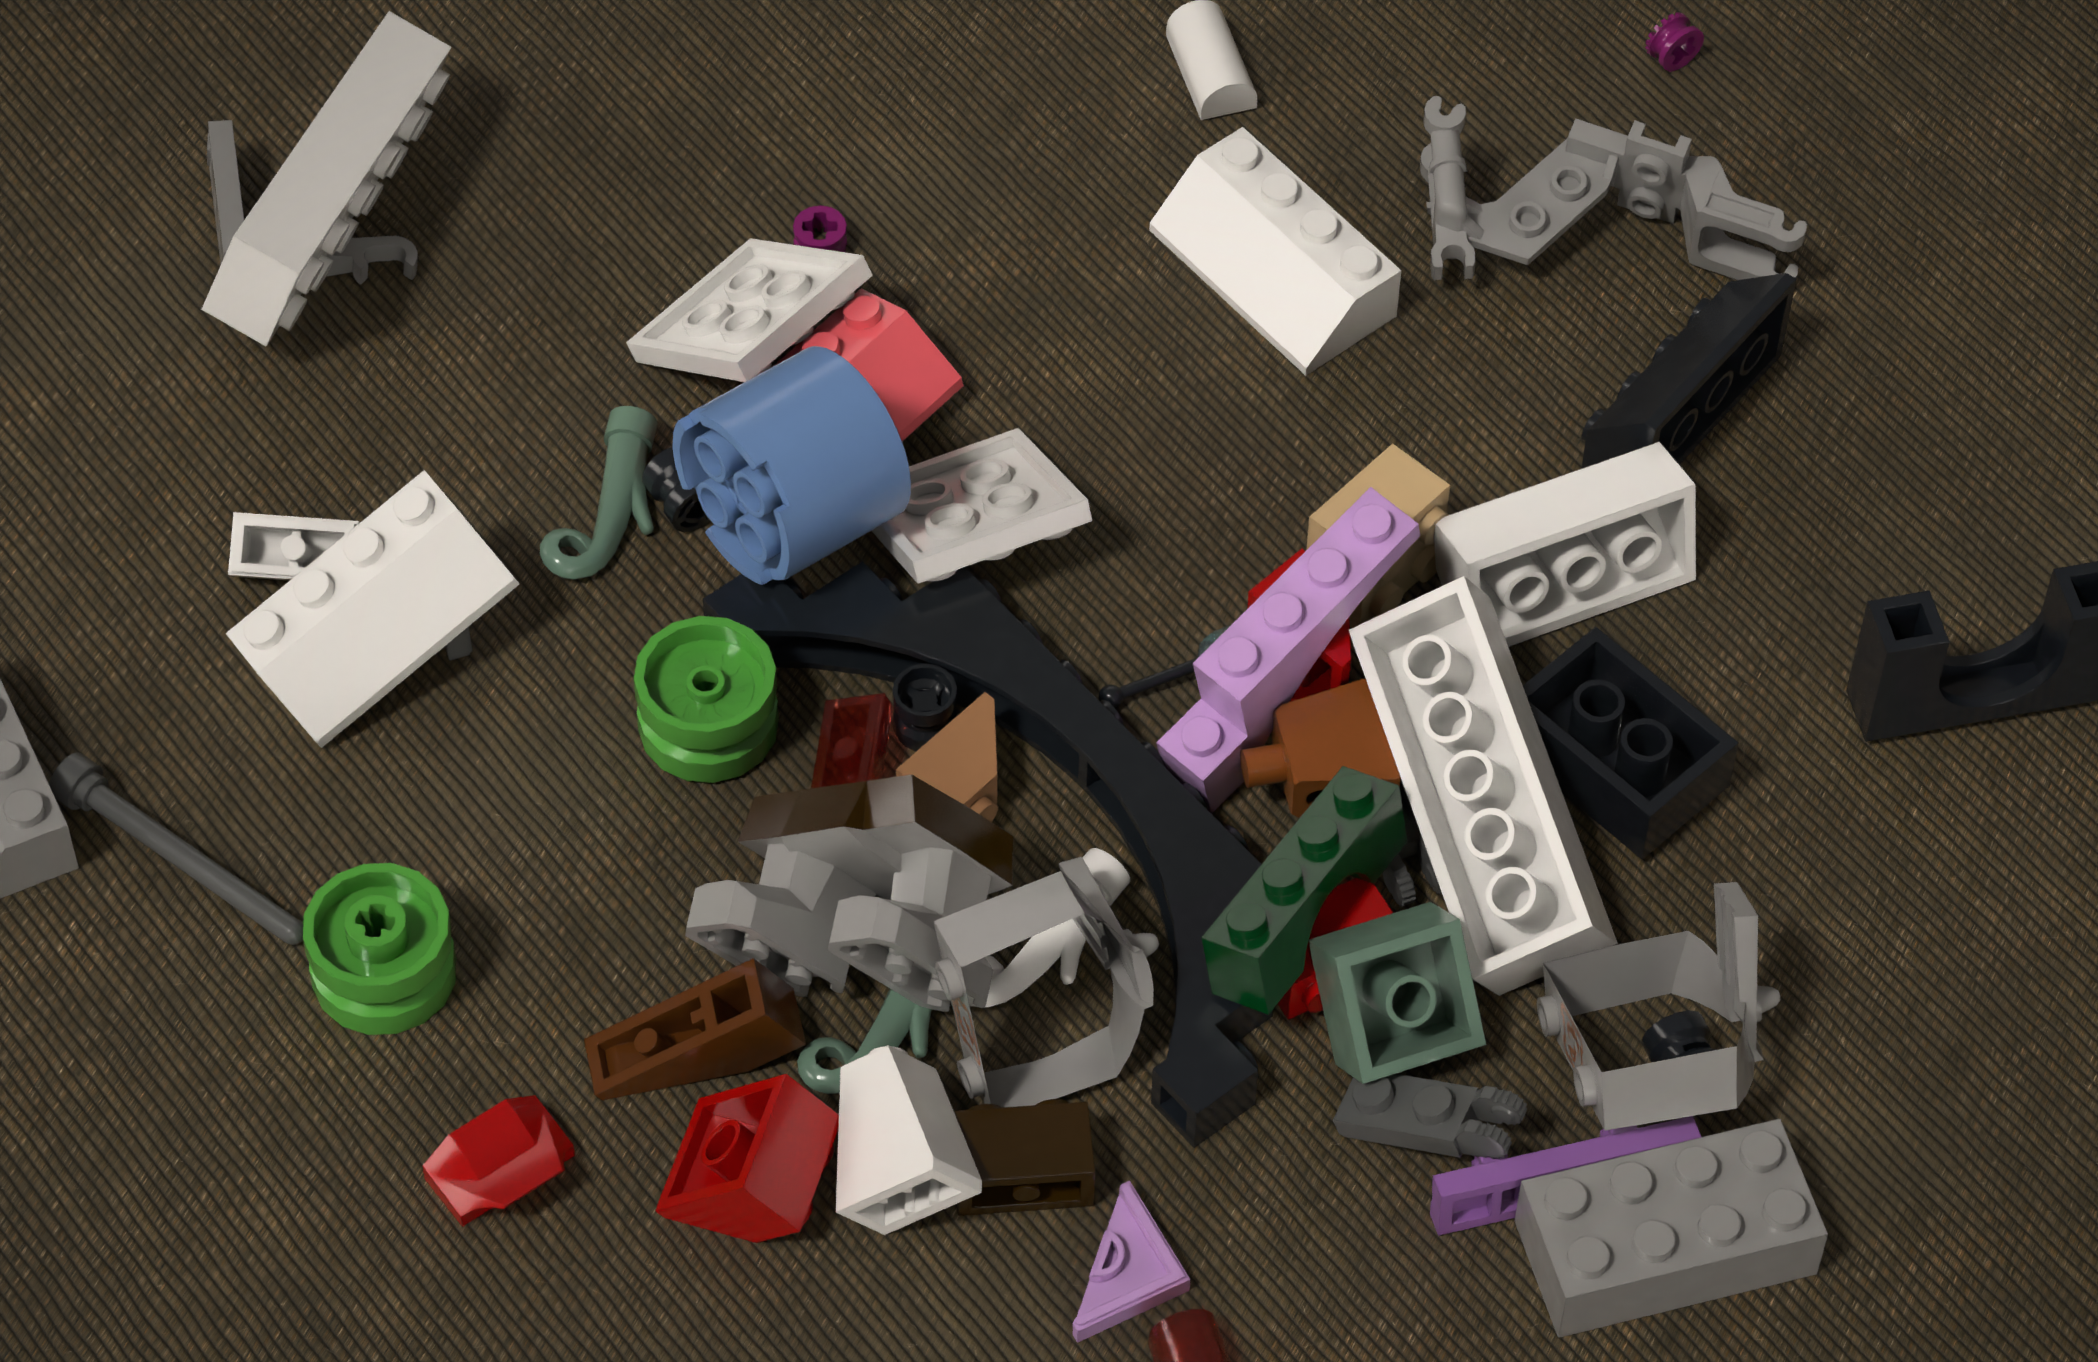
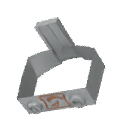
(1020, 915)
(1654, 968)

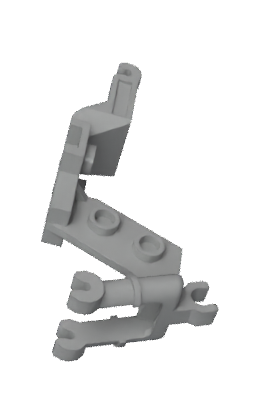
(1574, 177)

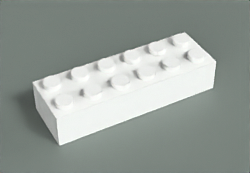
(329, 181)
(1481, 785)

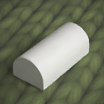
(1209, 60)
(280, 545)

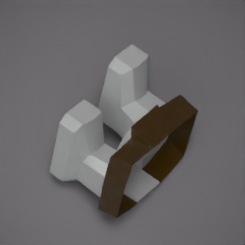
(857, 883)

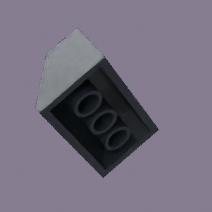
(1697, 372)

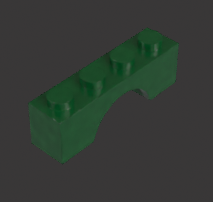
(1264, 932)

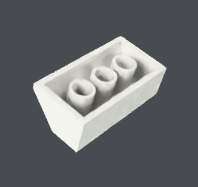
(1277, 252)
(1576, 542)
(372, 609)

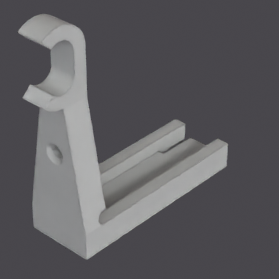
(229, 214)

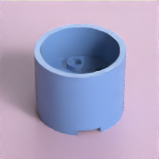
(793, 464)

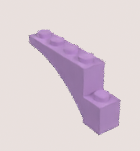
(1276, 644)

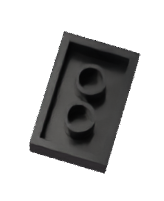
(1627, 743)

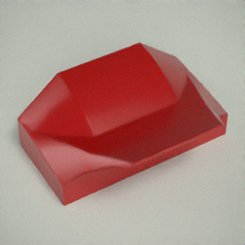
(497, 1158)

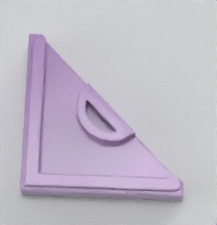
(1130, 1271)

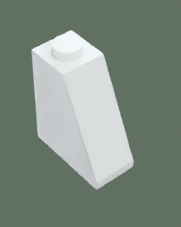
(898, 1143)

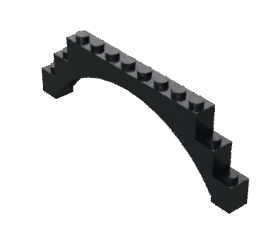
(1183, 850)

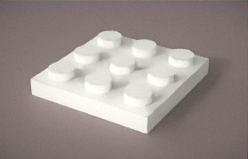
(750, 309)
(981, 507)

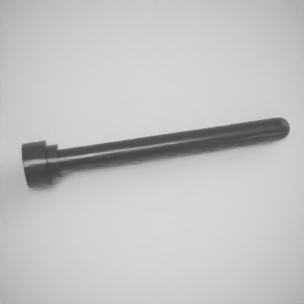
(81, 785)

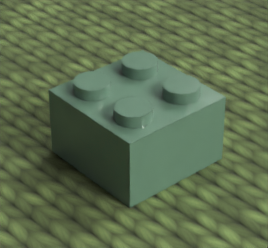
(1397, 992)

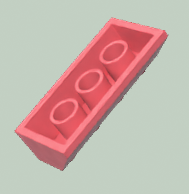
(891, 355)

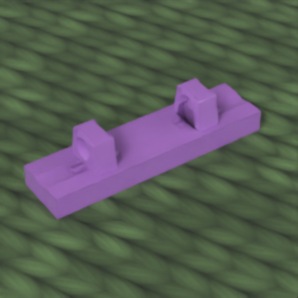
(1492, 1186)

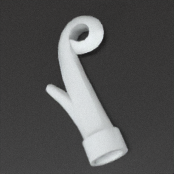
(1061, 940)

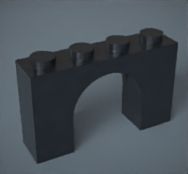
(1910, 686)

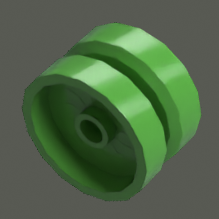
(706, 699)
(380, 948)

